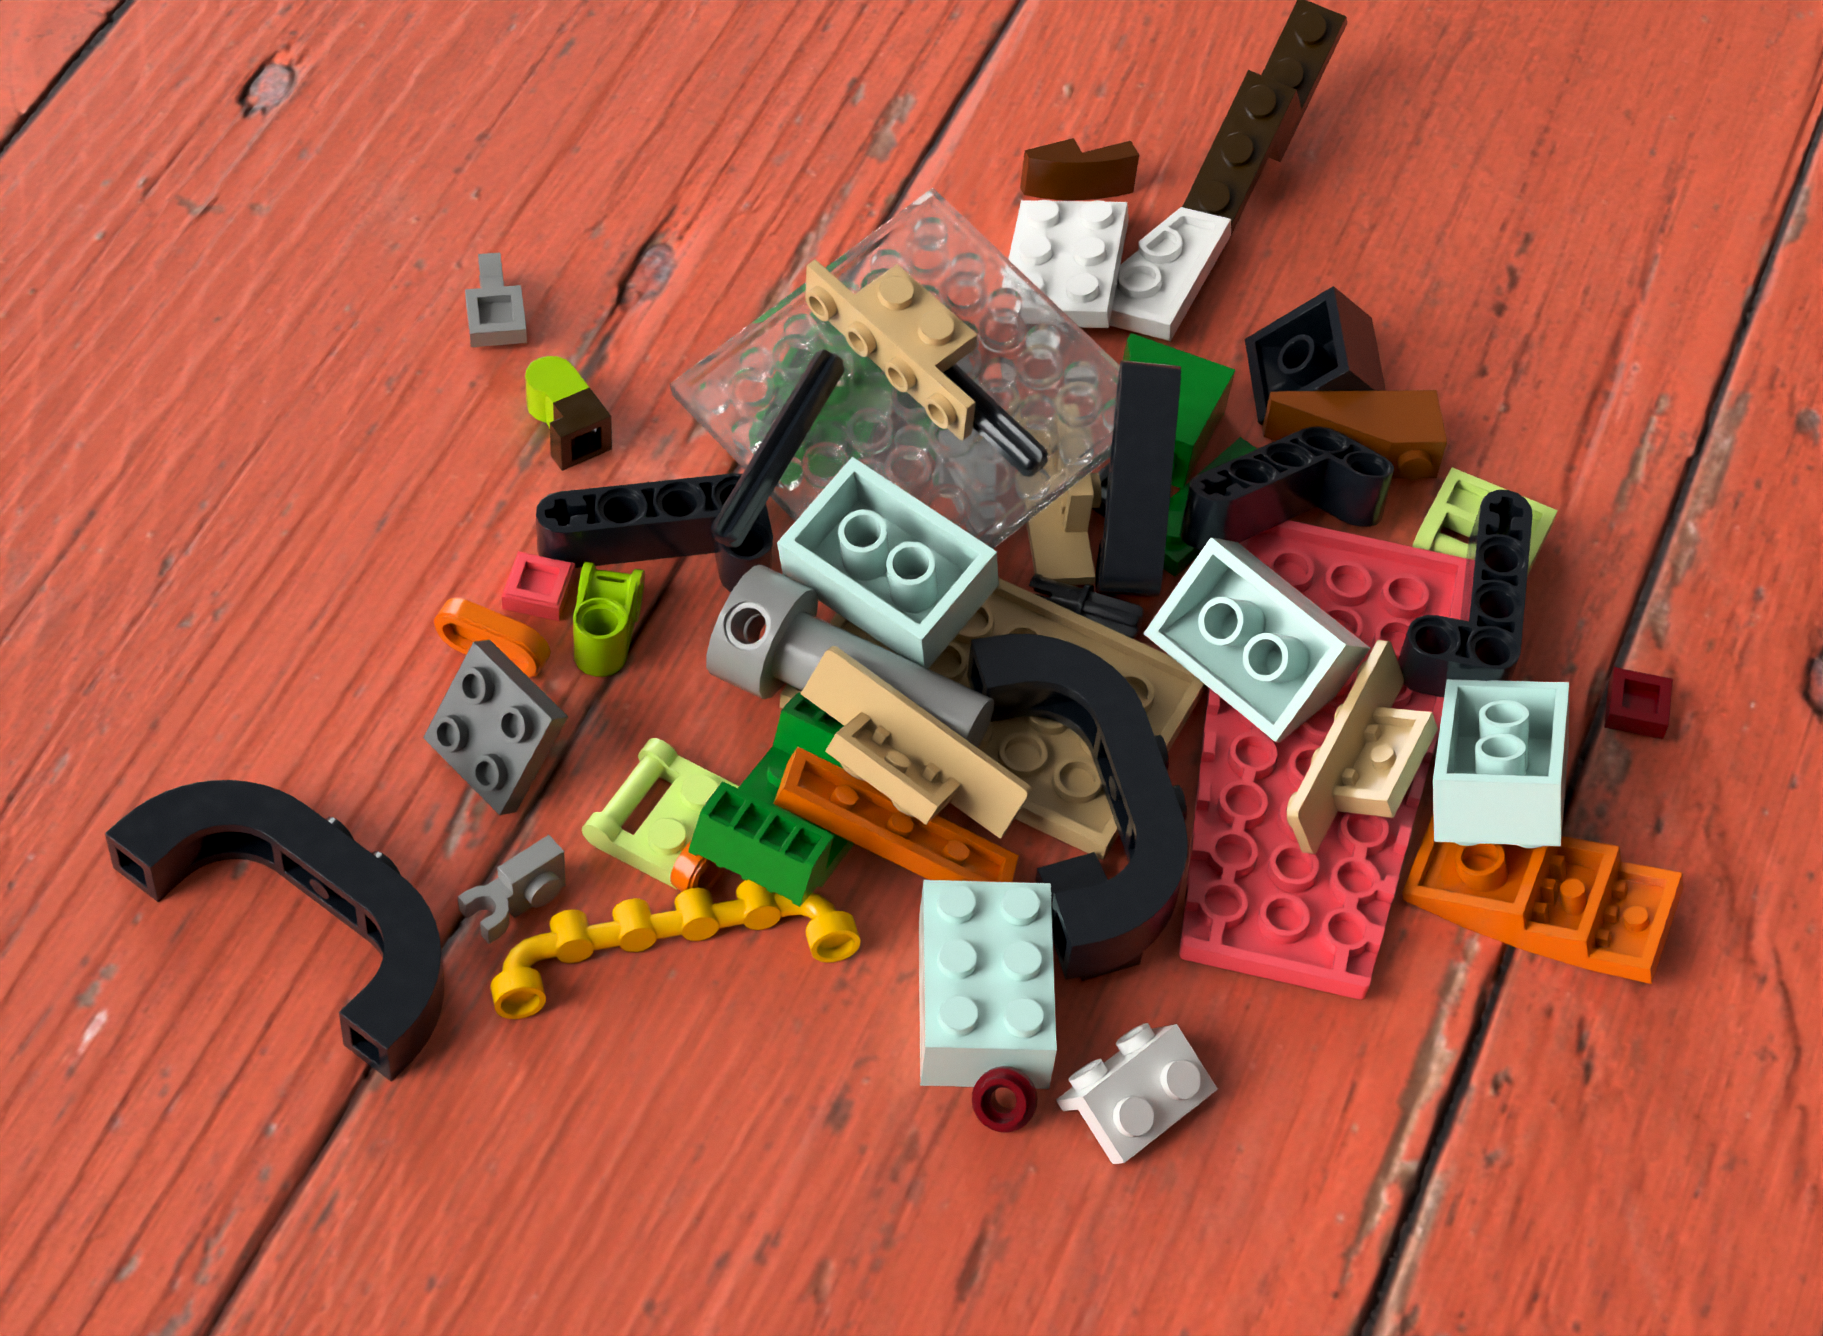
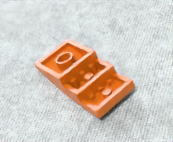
(1552, 900)

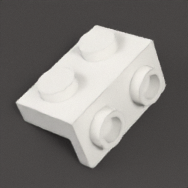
(1138, 1089)

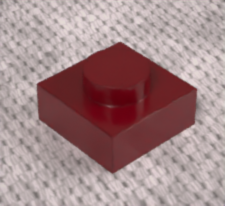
(1638, 703)

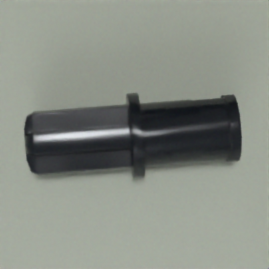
(1103, 609)

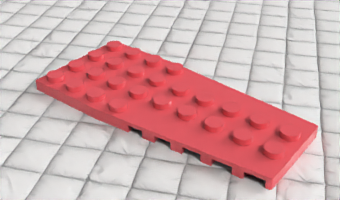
(1249, 887)

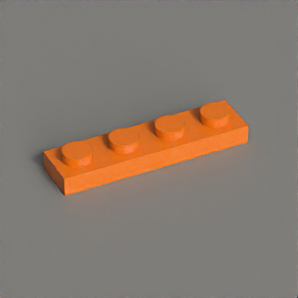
(869, 819)

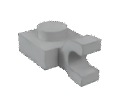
(494, 310)
(522, 883)

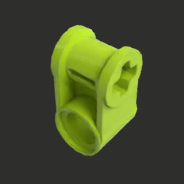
(605, 618)

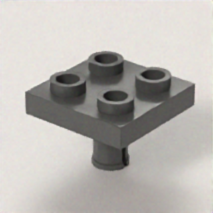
(495, 727)

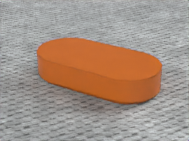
(464, 622)

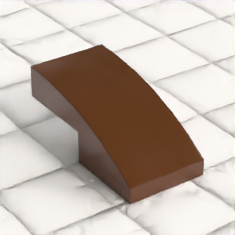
(1066, 173)

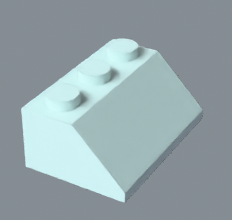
(1255, 639)

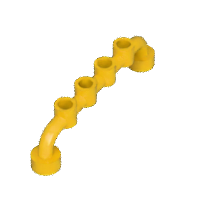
(520, 989)

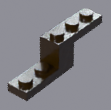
(1266, 112)

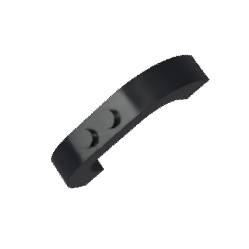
(1066, 683)
(254, 822)

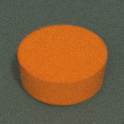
(694, 871)

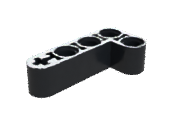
(1139, 480)
(1283, 481)
(649, 524)
(1490, 630)

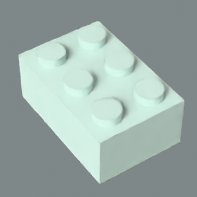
(889, 563)
(1501, 763)
(985, 981)

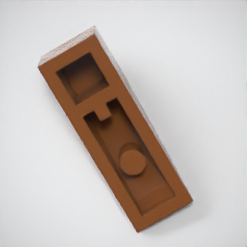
(1395, 424)

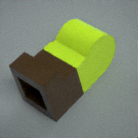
(573, 413)

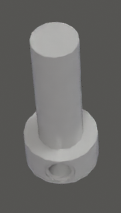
(799, 639)

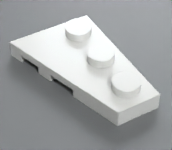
(1168, 272)

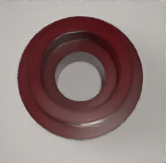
(991, 1112)

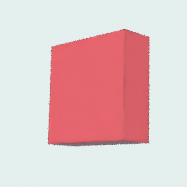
(538, 586)

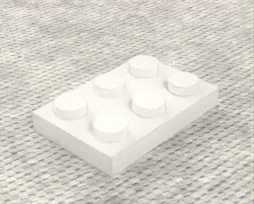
(1072, 254)

